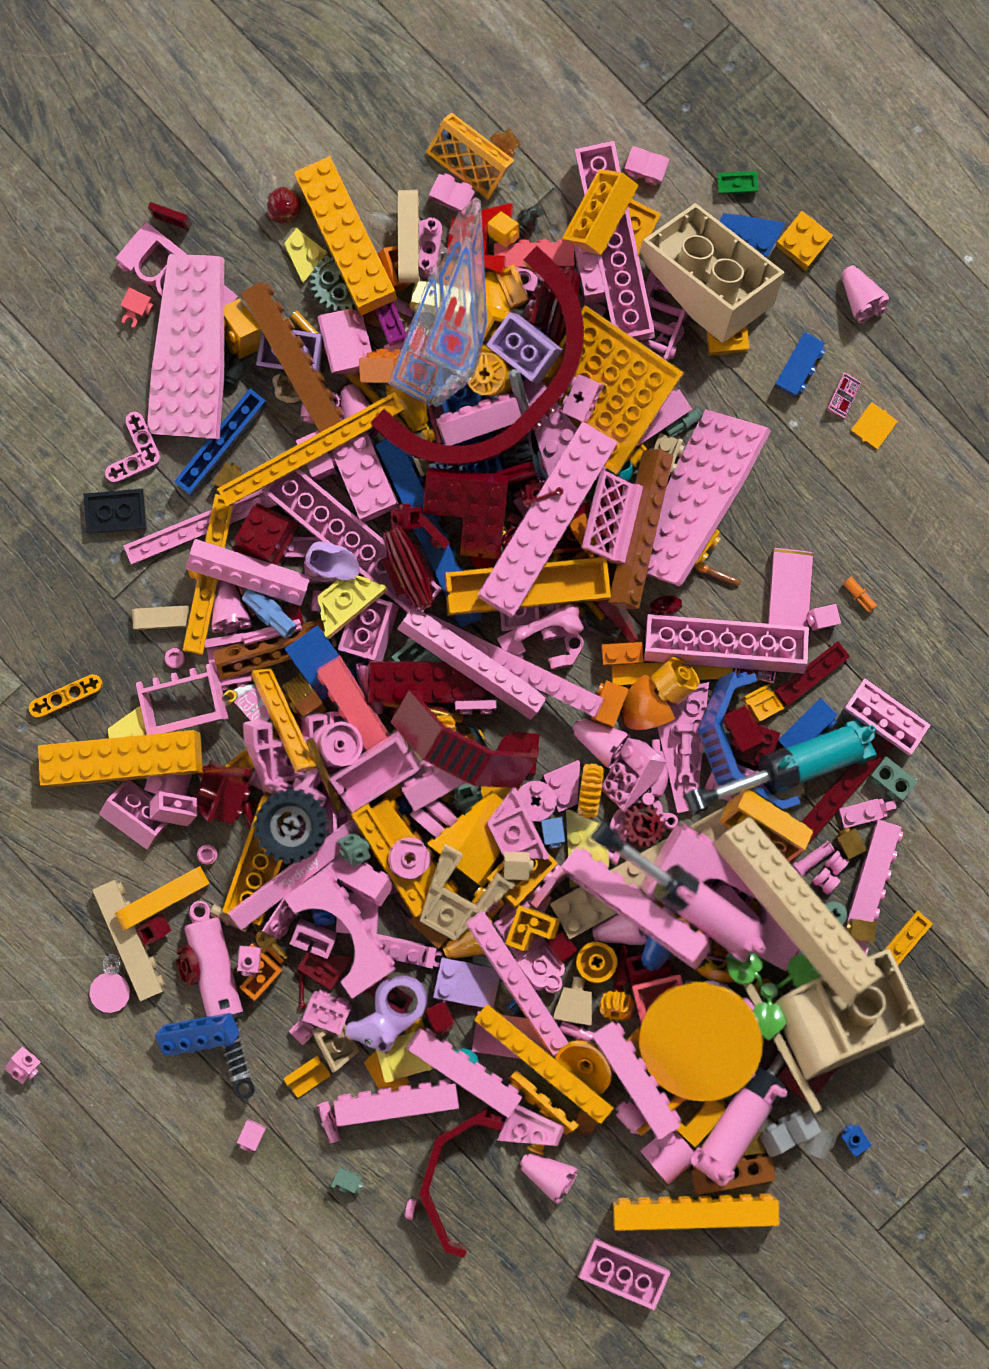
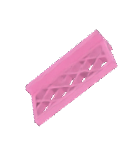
(623, 521)

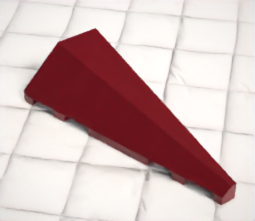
(619, 616)

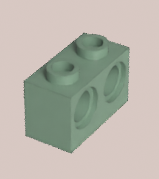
(895, 774)

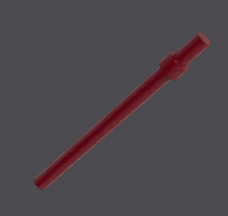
(207, 772)

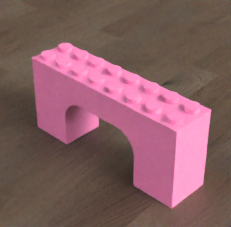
(704, 861)

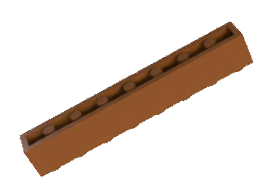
(292, 355)
(631, 575)

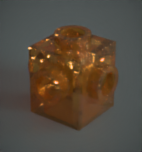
(505, 141)

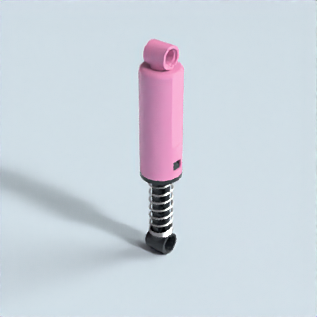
(218, 986)

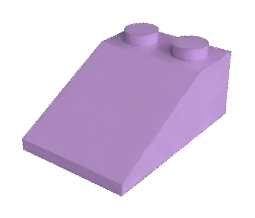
(466, 983)

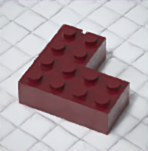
(475, 498)

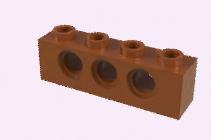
(764, 1174)

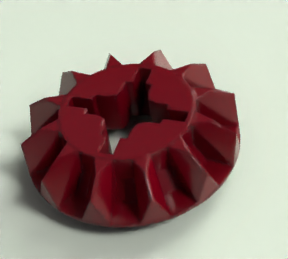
(666, 605)

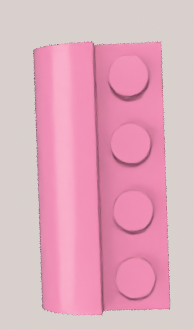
(888, 716)

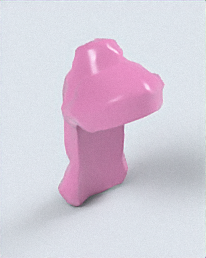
(564, 617)

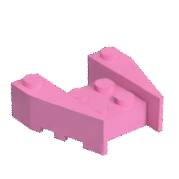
(269, 755)

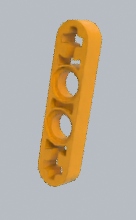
(66, 697)

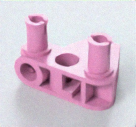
(429, 238)

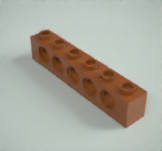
(246, 658)

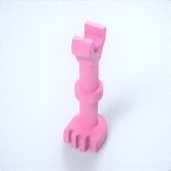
(685, 751)

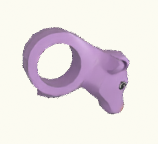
(384, 1025)

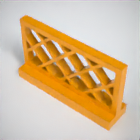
(476, 144)

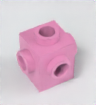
(22, 1065)

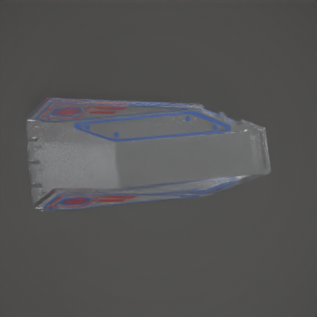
(449, 319)

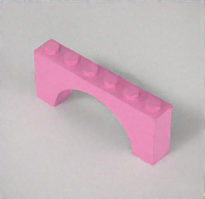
(325, 894)

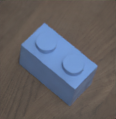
(553, 832)

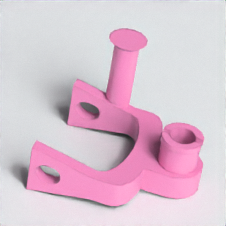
(648, 799)

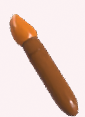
(703, 568)

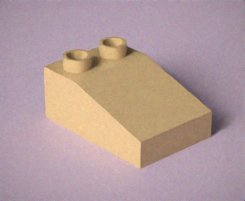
(711, 272)

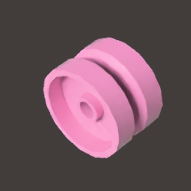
(338, 744)
(436, 816)

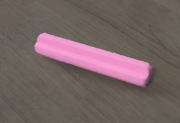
(266, 633)

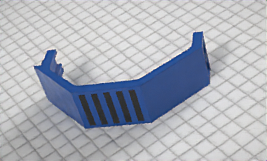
(716, 741)

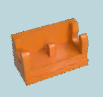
(578, 527)

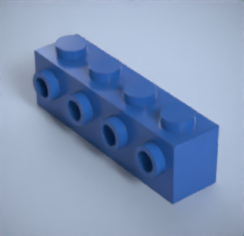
(197, 1034)

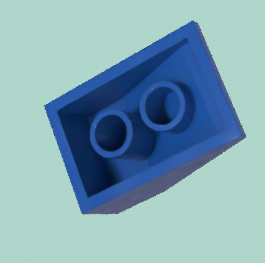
(311, 653)

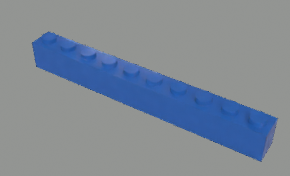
(410, 490)

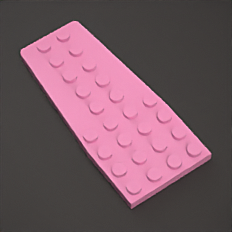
(189, 350)
(702, 491)

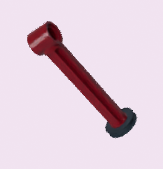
(527, 470)

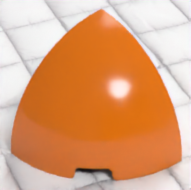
(644, 707)

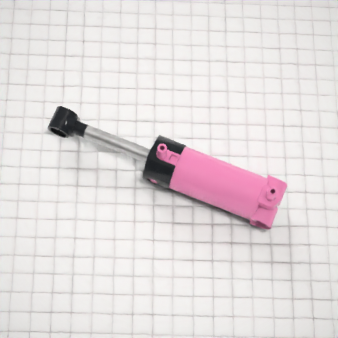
(692, 900)
(740, 1122)

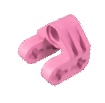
(563, 660)

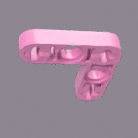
(140, 457)

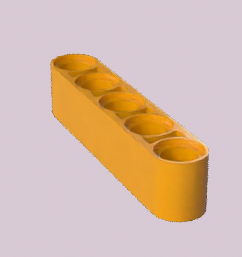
(162, 898)

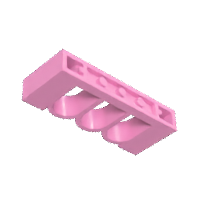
(141, 247)

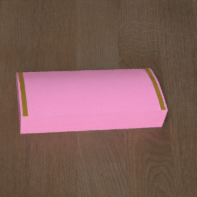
(790, 587)

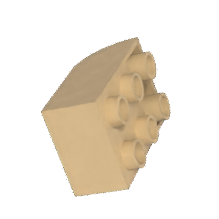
(833, 1033)

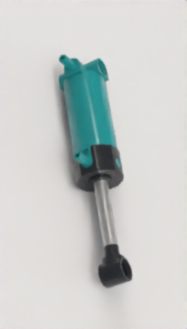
(796, 764)

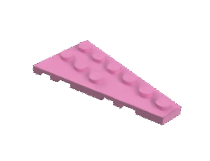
(688, 712)

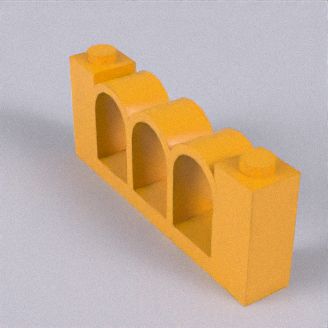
(703, 1120)

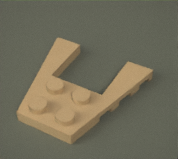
(449, 911)

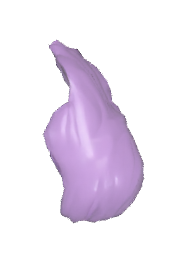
(332, 561)

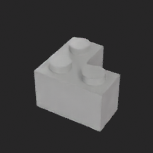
(789, 1132)

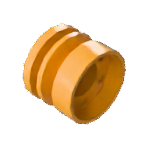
(498, 380)

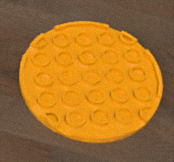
(700, 1041)

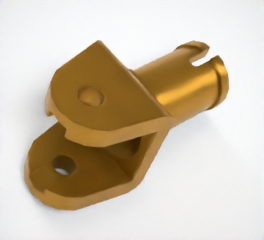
(269, 944)

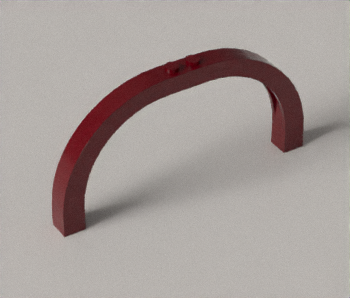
(419, 448)

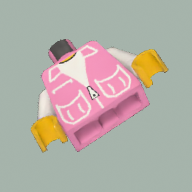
(249, 702)

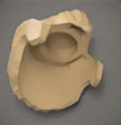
(284, 389)

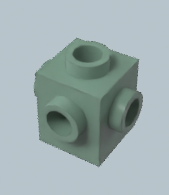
(466, 797)
(354, 849)

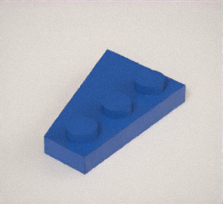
(756, 232)

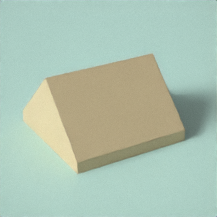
(335, 1047)

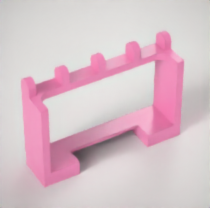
(147, 711)

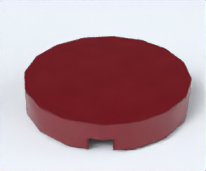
(188, 965)

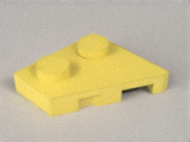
(304, 253)

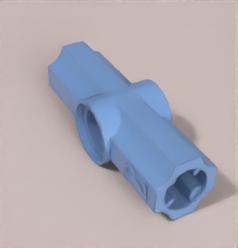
(269, 613)

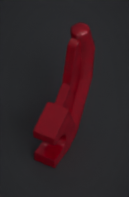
(620, 976)

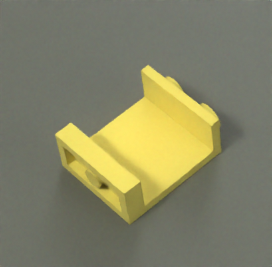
(400, 1061)

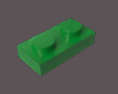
(737, 182)

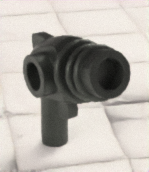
(528, 220)

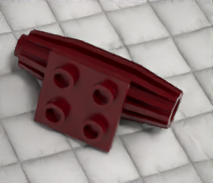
(547, 310)
(407, 568)

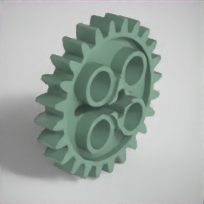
(330, 270)

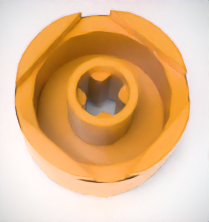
(675, 680)
(591, 972)

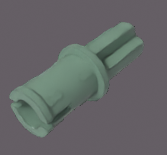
(684, 422)

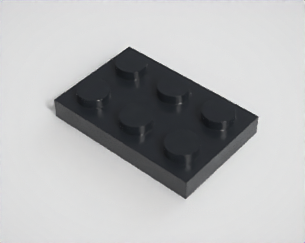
(115, 511)

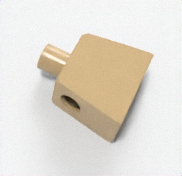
(575, 1003)

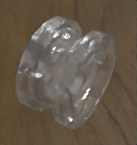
(110, 959)

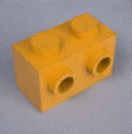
(736, 344)

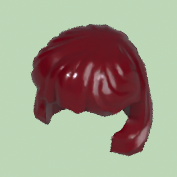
(283, 205)

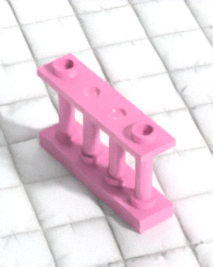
(654, 284)

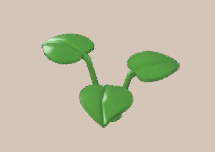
(770, 1015)

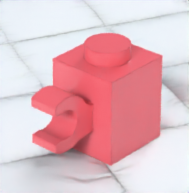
(136, 304)

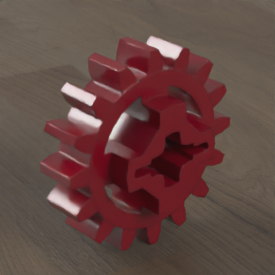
(638, 817)

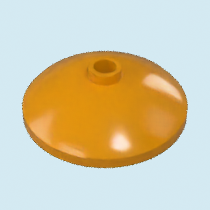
(574, 1058)

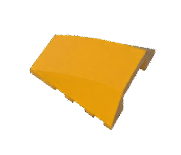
(473, 839)

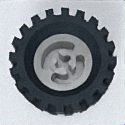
(286, 846)

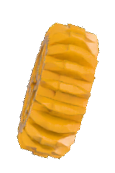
(590, 790)

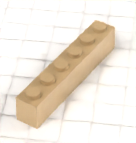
(129, 944)

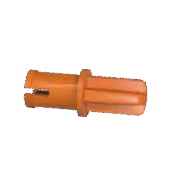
(859, 594)

